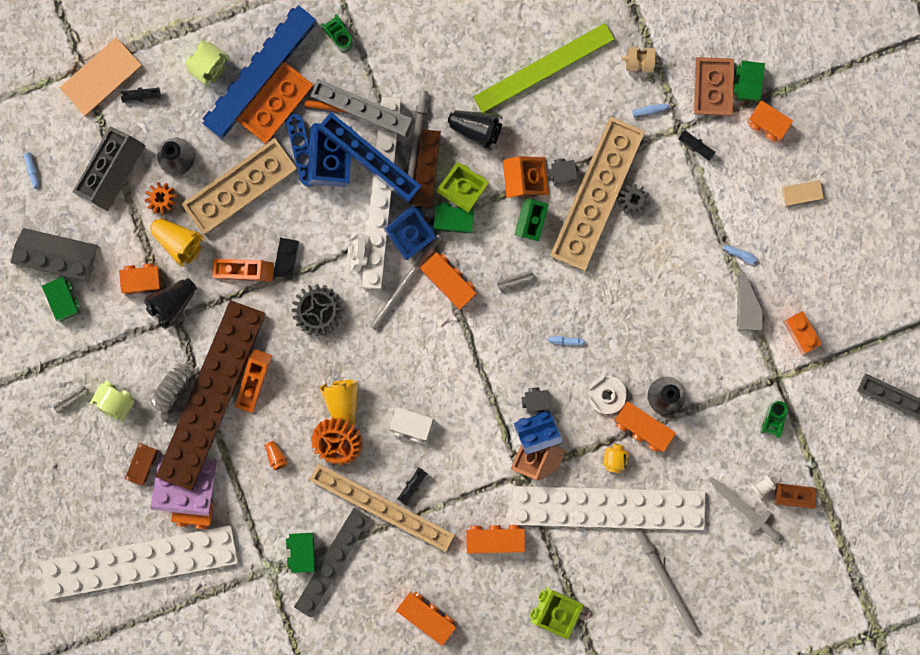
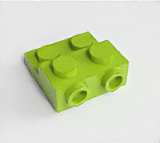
(463, 186)
(556, 613)

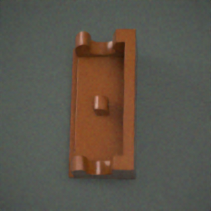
(141, 464)
(795, 496)

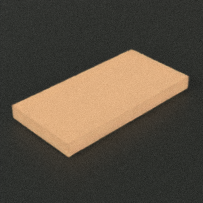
(100, 76)

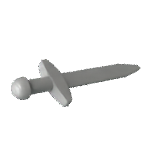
(759, 521)

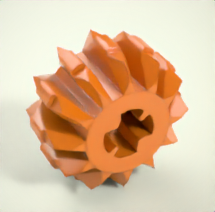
(167, 198)

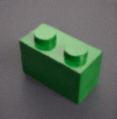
(453, 219)
(531, 219)
(61, 299)
(301, 552)

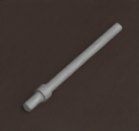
(421, 111)
(427, 251)
(648, 549)

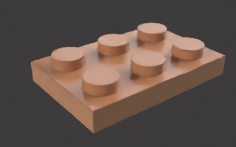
(713, 86)

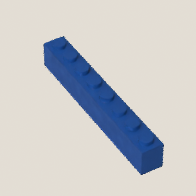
(255, 76)

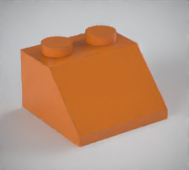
(525, 177)

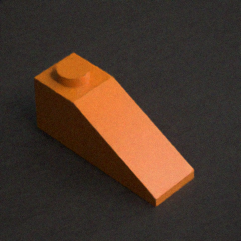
(243, 270)
(253, 380)

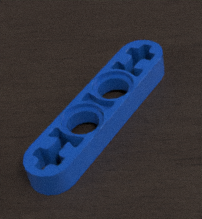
(299, 150)

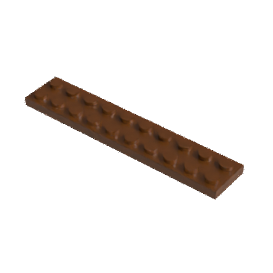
(211, 395)

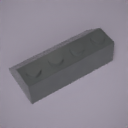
(109, 168)
(54, 254)

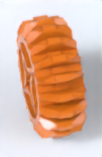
(332, 441)

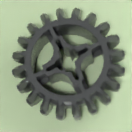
(322, 325)

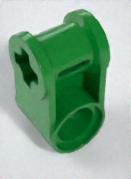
(336, 31)
(774, 420)

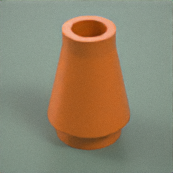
(276, 457)

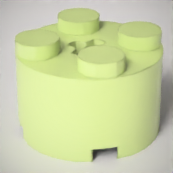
(207, 63)
(112, 402)

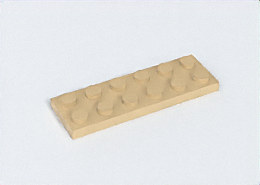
(239, 186)

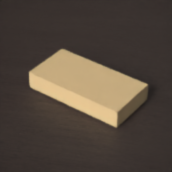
(802, 193)

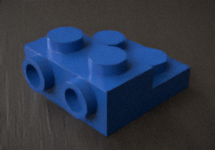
(410, 232)
(537, 432)

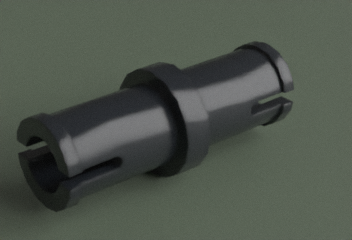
(140, 95)
(696, 145)
(412, 486)

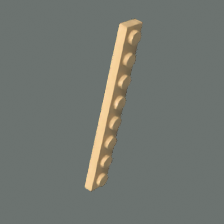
(381, 507)

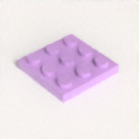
(179, 500)

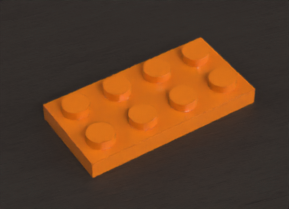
(275, 102)

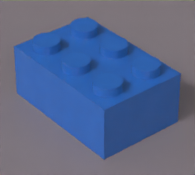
(327, 161)

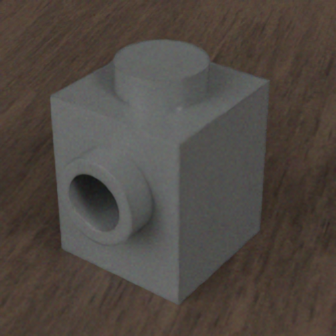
(562, 171)
(535, 400)

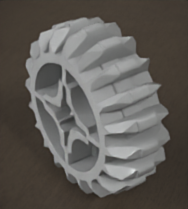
(171, 387)

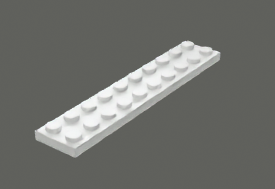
(608, 508)
(139, 562)

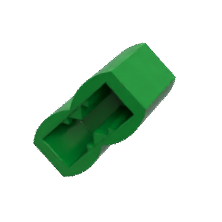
(749, 81)

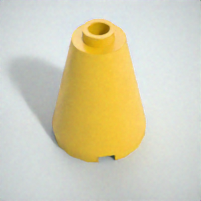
(177, 240)
(341, 399)

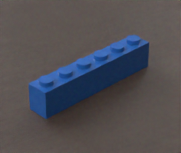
(369, 157)

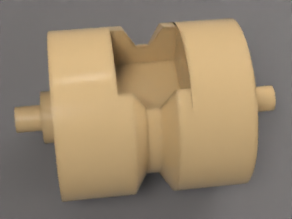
(640, 59)

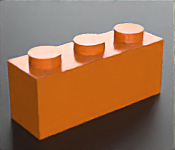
(448, 280)
(644, 427)
(495, 539)
(426, 617)

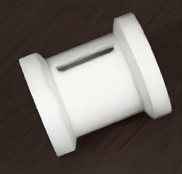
(763, 487)

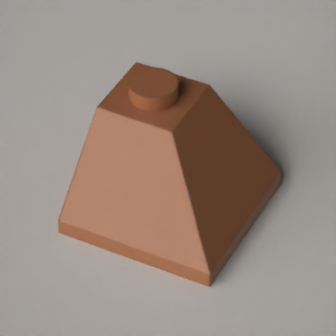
(539, 463)

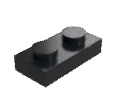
(286, 258)

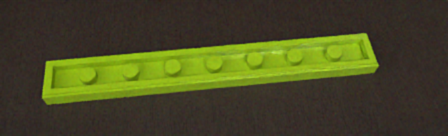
(543, 68)

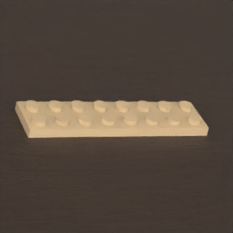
(597, 193)

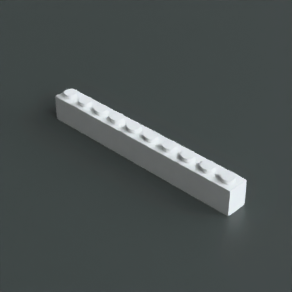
(380, 207)

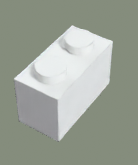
(411, 424)

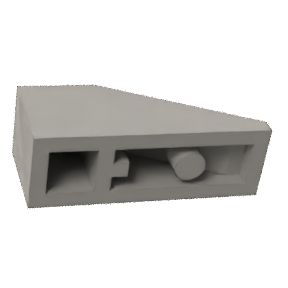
(748, 308)

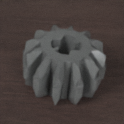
(640, 203)

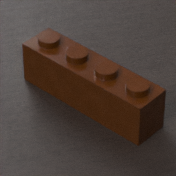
(427, 168)

